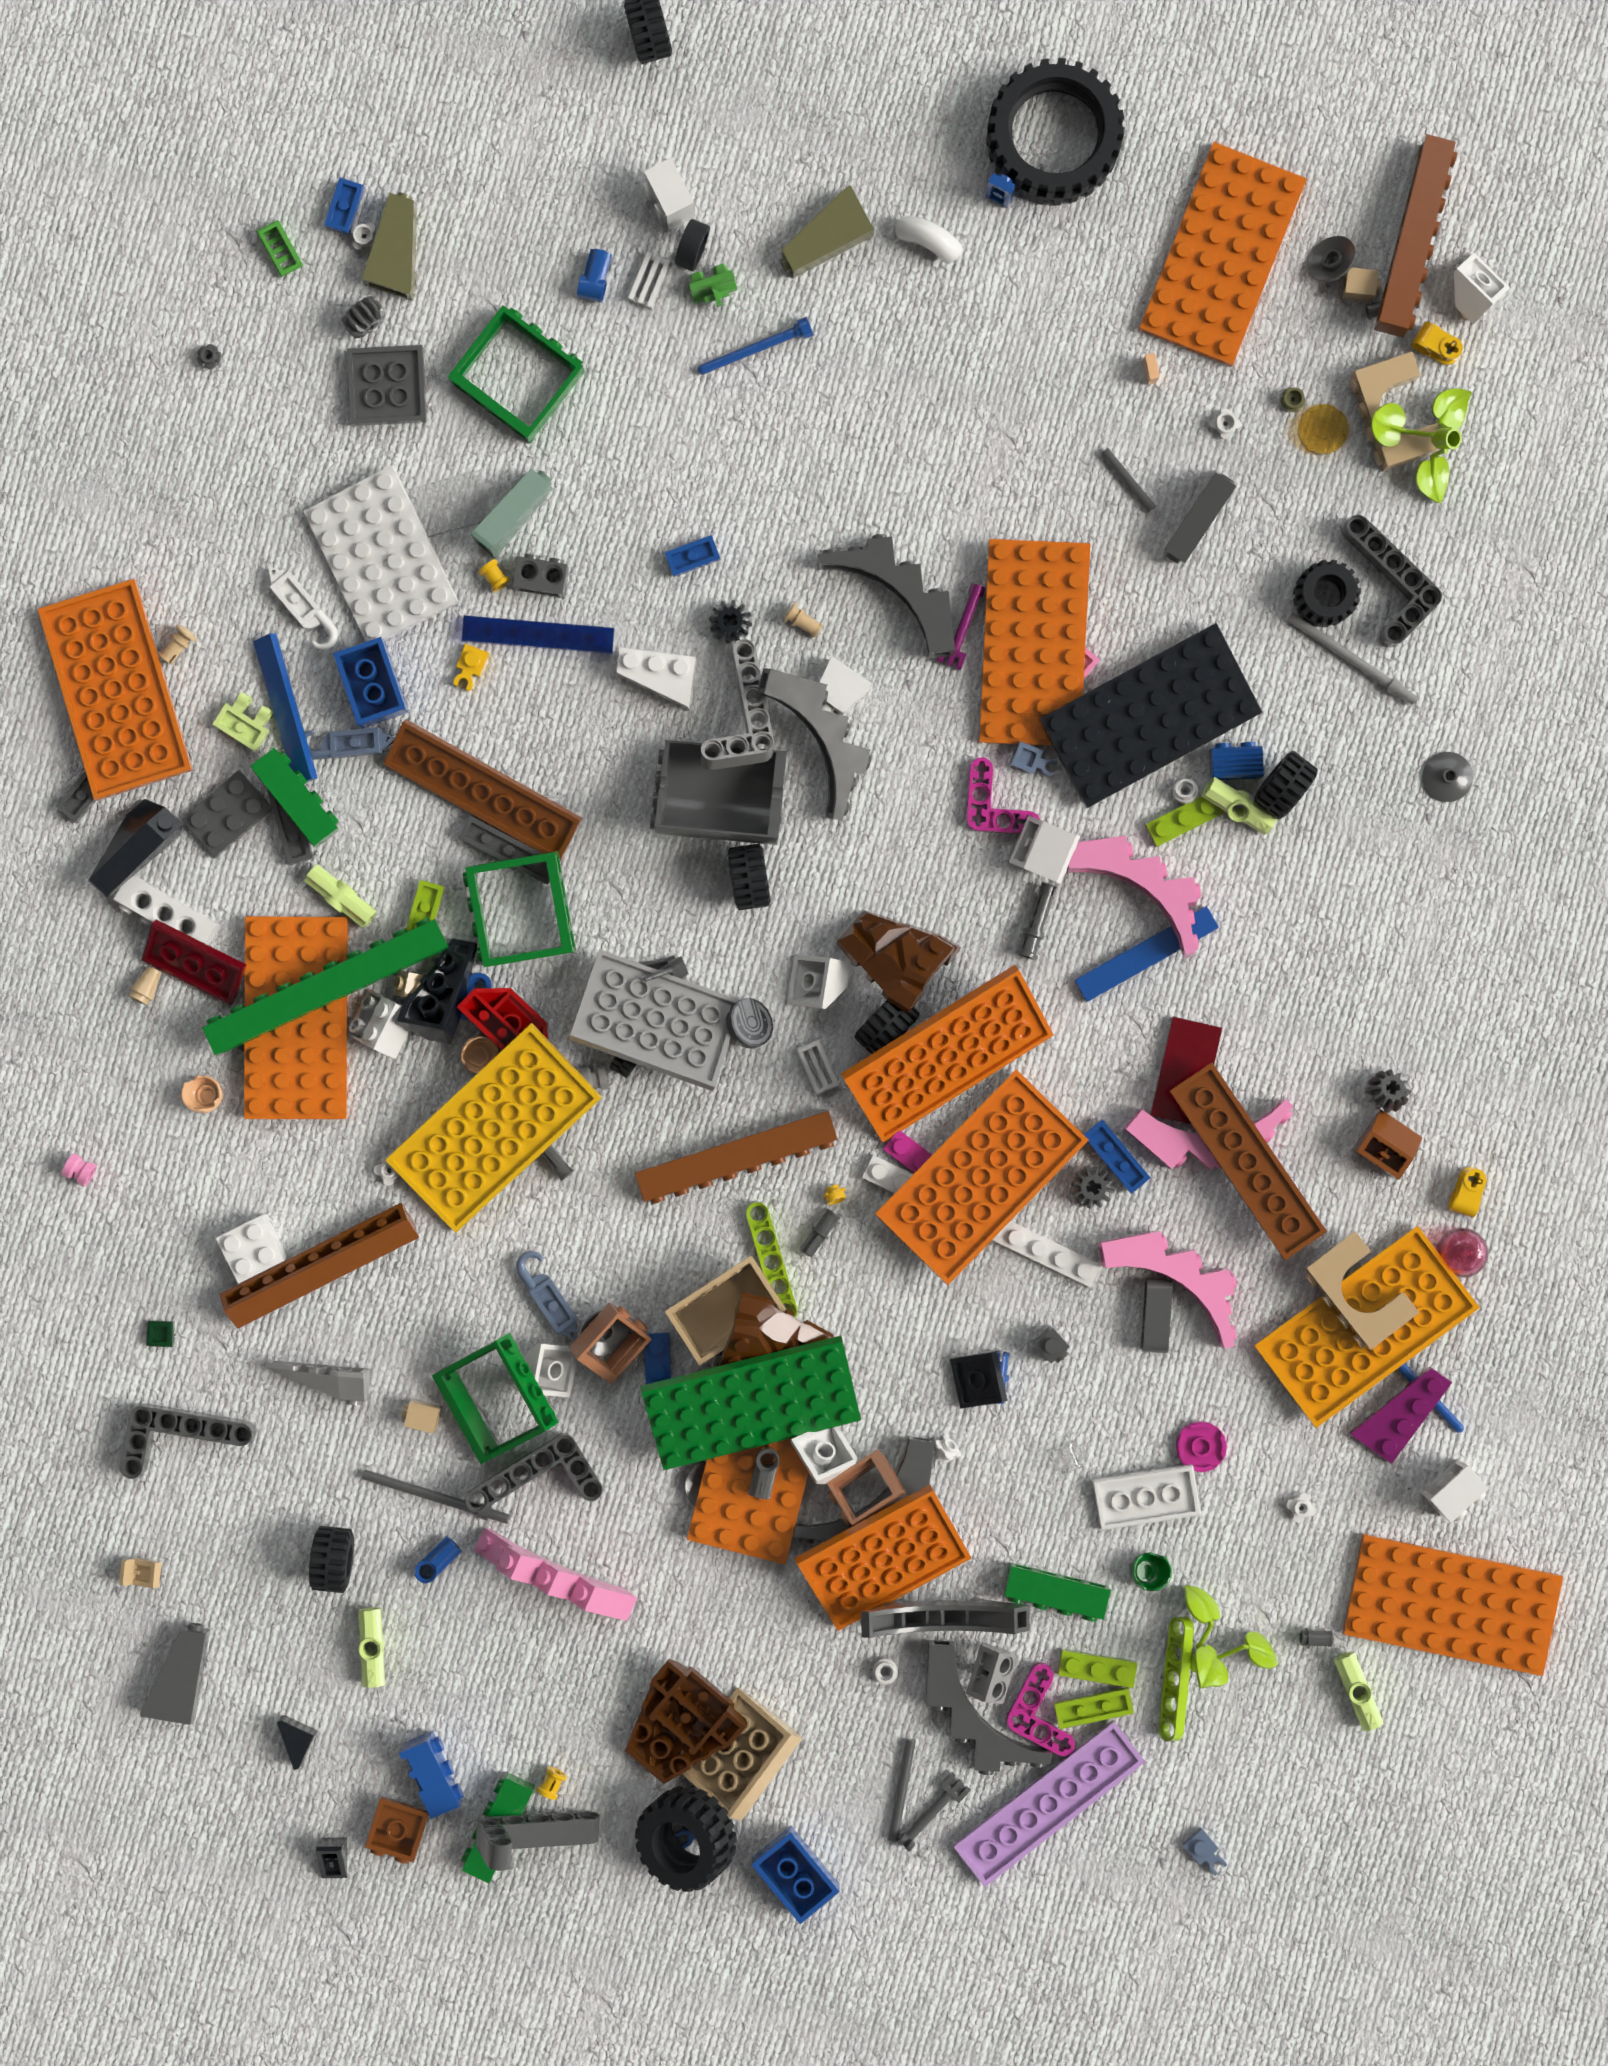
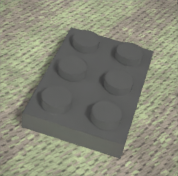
(227, 814)

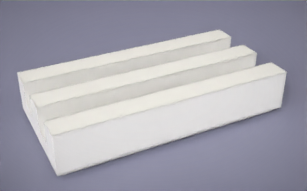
(641, 300)
(808, 1047)

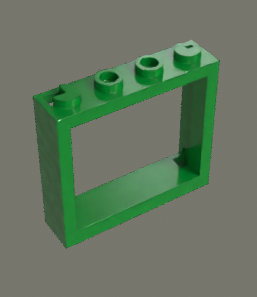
(534, 333)
(559, 899)
(467, 1412)

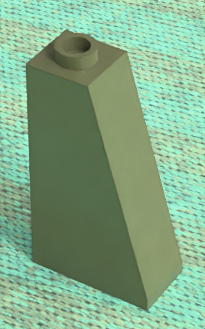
(830, 233)
(394, 249)

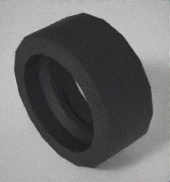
(692, 245)

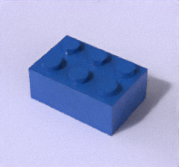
(371, 682)
(795, 1874)

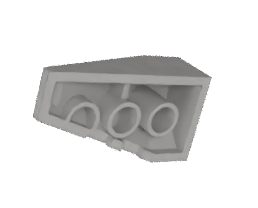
(337, 1381)

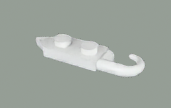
(302, 605)

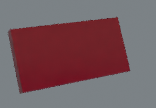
(193, 962)
(1187, 1050)

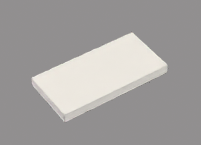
(1146, 1497)

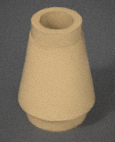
(145, 987)

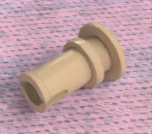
(802, 620)
(178, 642)

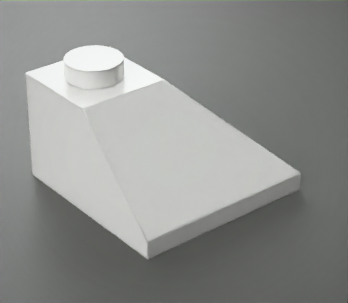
(1476, 288)
(817, 980)
(552, 1368)
(824, 1453)

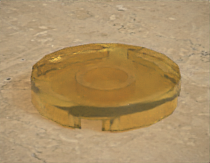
(1323, 429)

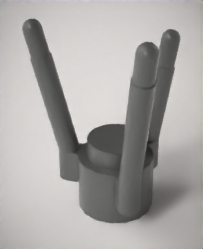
(674, 967)

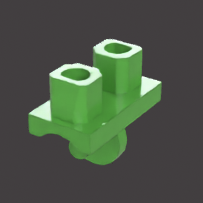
(713, 287)

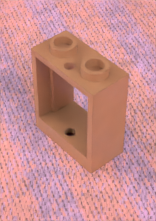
(623, 1355)
(873, 1460)

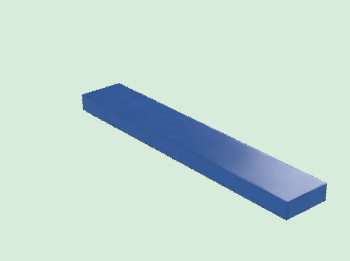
(284, 705)
(1140, 957)

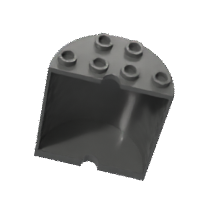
(718, 803)

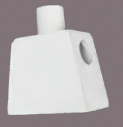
(843, 687)

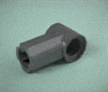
(763, 1475)

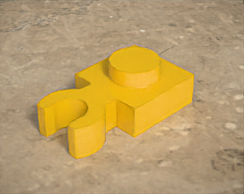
(471, 663)

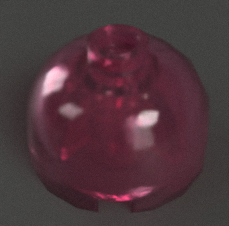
(1463, 1251)

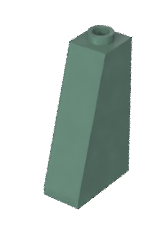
(512, 512)

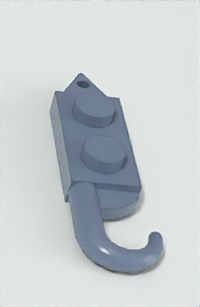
(351, 743)
(548, 1297)

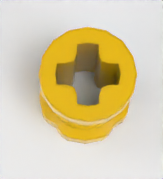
(494, 576)
(551, 1783)

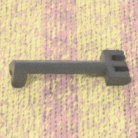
(950, 1792)

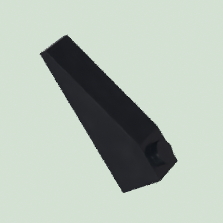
(137, 841)
(433, 1005)

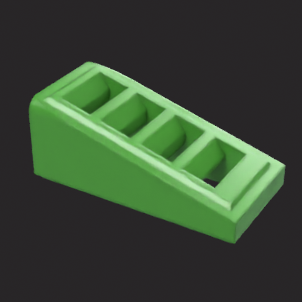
(274, 226)

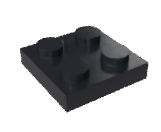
(978, 1379)

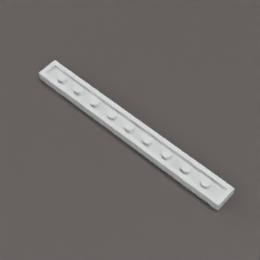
(1011, 1236)

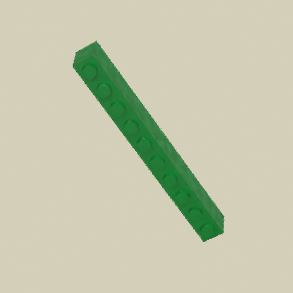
(325, 987)

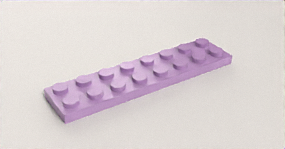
(1049, 1803)

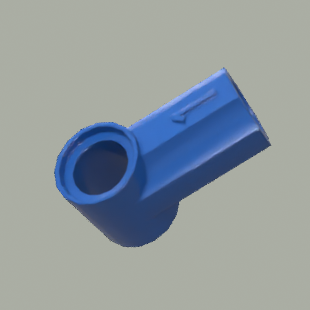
(593, 282)
(438, 1558)

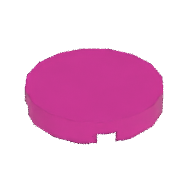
(1201, 1445)

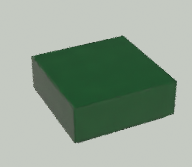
(160, 1333)

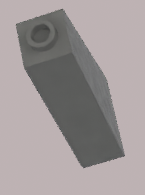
(1200, 517)
(180, 1679)

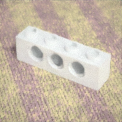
(135, 888)

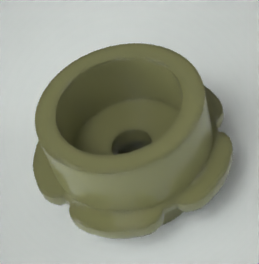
(1286, 399)

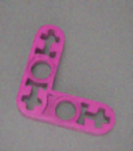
(990, 814)
(1028, 1712)

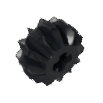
(729, 613)

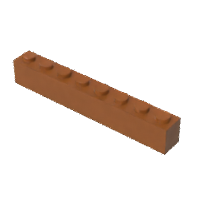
(1415, 236)
(736, 1156)
(319, 1265)

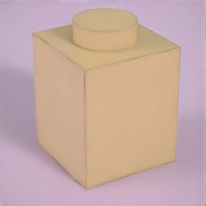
(1361, 284)
(421, 1416)

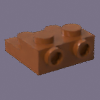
(397, 1830)

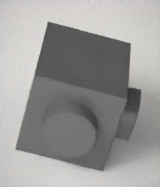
(1051, 1345)

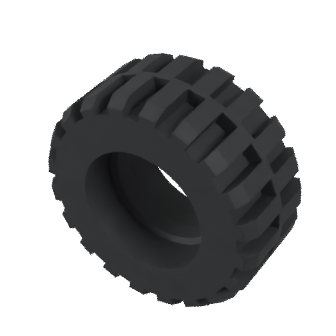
(667, 1857)

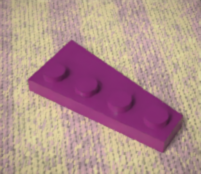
(1402, 1415)

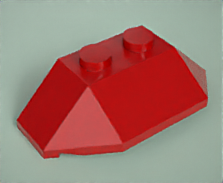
(500, 1014)

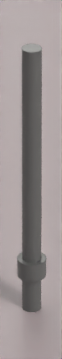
(434, 1496)

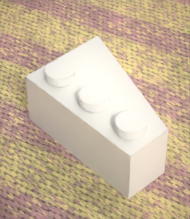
(660, 673)

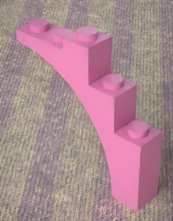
(1173, 897)
(1172, 1144)
(1208, 1288)
(554, 1579)

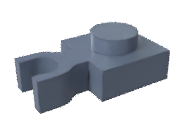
(1029, 758)
(1202, 1849)

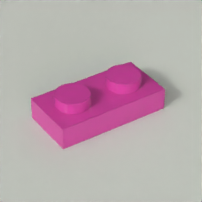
(907, 1151)

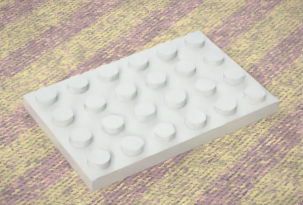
(381, 556)

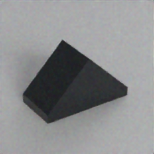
(296, 1738)
(332, 1857)

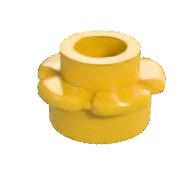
(834, 1195)

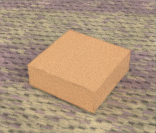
(1151, 368)

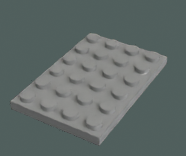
(654, 1023)

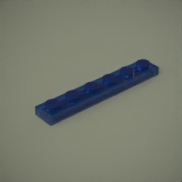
(538, 634)

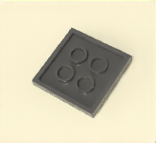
(386, 385)

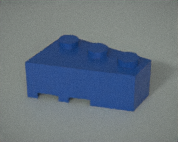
(432, 1774)

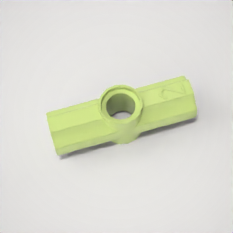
(1226, 799)
(340, 896)
(371, 1663)
(1364, 1705)

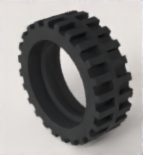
(1067, 80)

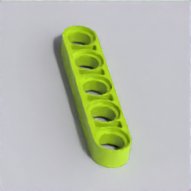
(770, 1249)
(1170, 1689)

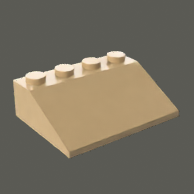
(750, 1763)

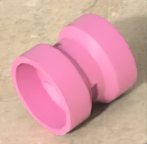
(79, 1170)

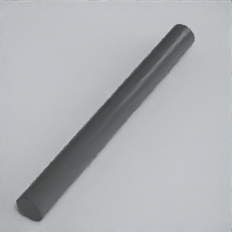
(901, 1790)

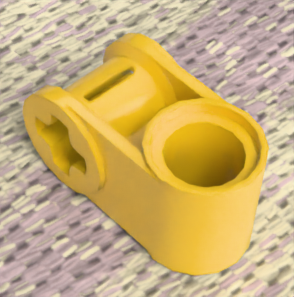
(1434, 343)
(1467, 1194)

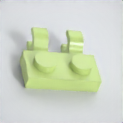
(241, 727)

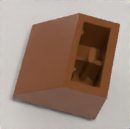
(1388, 1145)

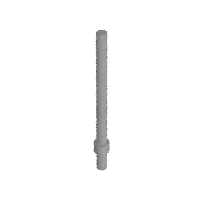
(1393, 686)

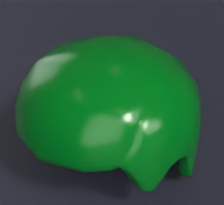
(1151, 1571)

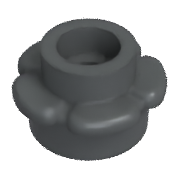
(215, 358)

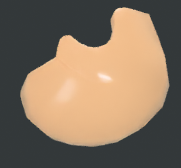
(477, 1053)
(202, 1094)

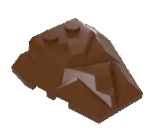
(896, 955)
(764, 1330)
(682, 1722)

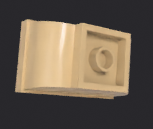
(709, 1313)

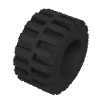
(648, 30)
(1341, 578)
(1286, 785)
(749, 877)
(885, 1026)
(331, 1559)

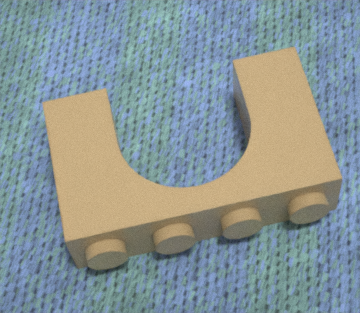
(1370, 385)
(1328, 1275)

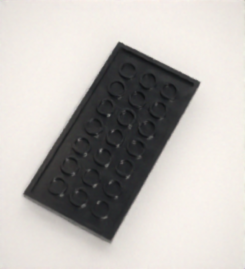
(1150, 715)

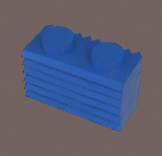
(1236, 762)

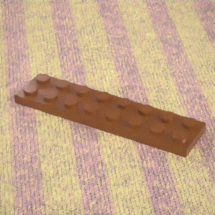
(481, 790)
(1248, 1161)

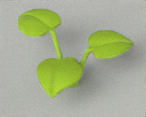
(1450, 410)
(1204, 1661)

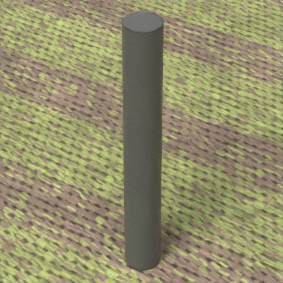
(1128, 480)

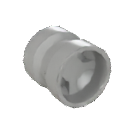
(597, 1077)

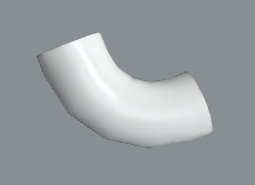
(929, 236)

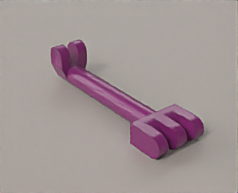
(976, 591)

